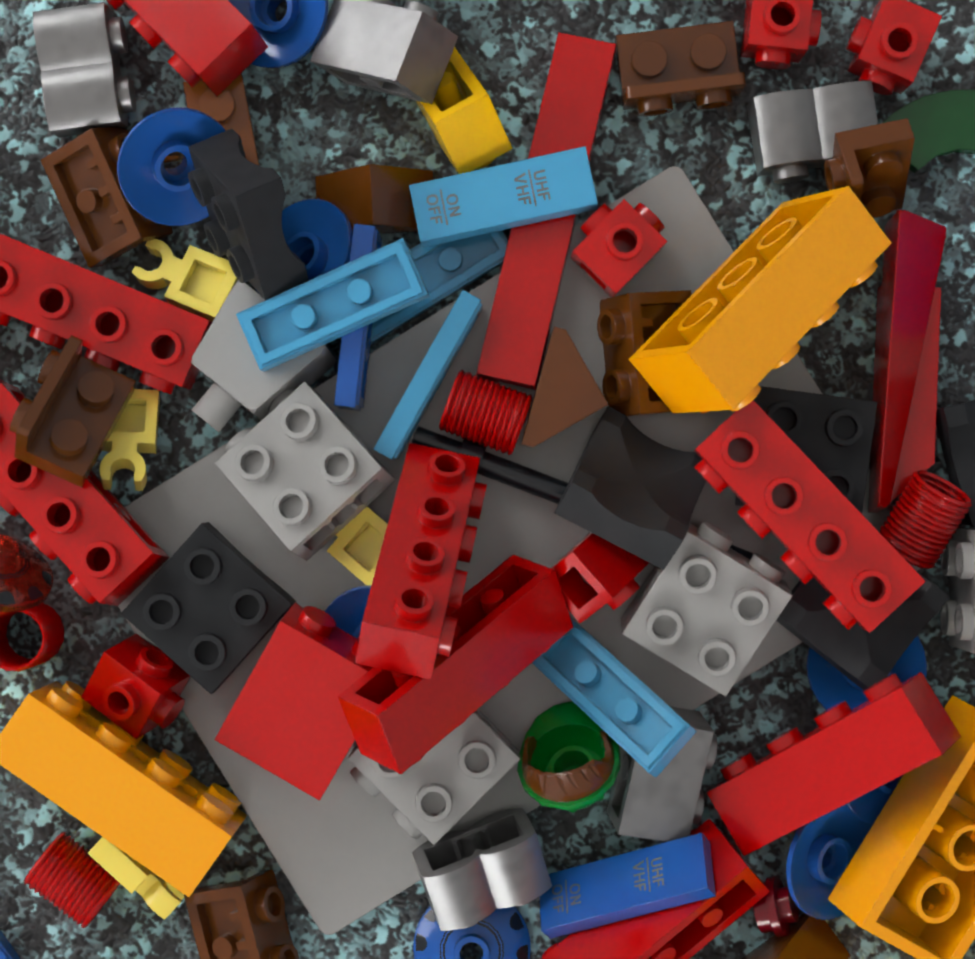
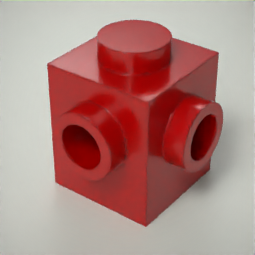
(779, 31)
(891, 44)
(618, 244)
(606, 573)
(137, 686)

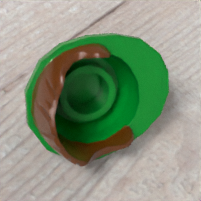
(567, 759)

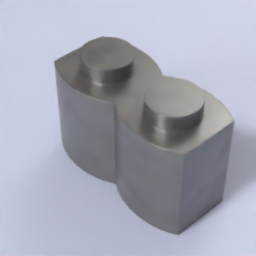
(82, 68)
(799, 126)
(482, 869)

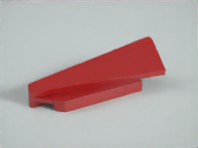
(906, 356)

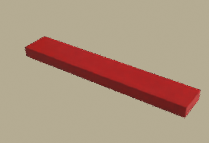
(539, 251)

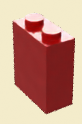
(290, 704)

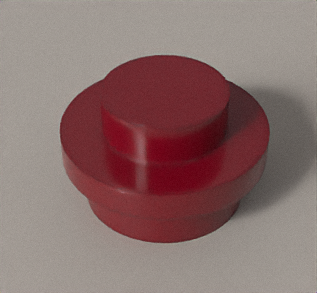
(776, 909)

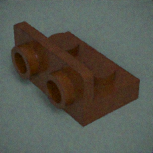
(679, 67)
(873, 164)
(92, 200)
(623, 328)
(70, 414)
(241, 920)

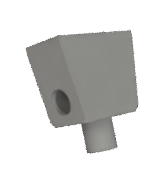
(230, 364)

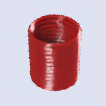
(485, 412)
(925, 518)
(52, 638)
(71, 880)

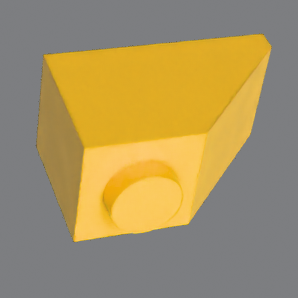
(465, 119)

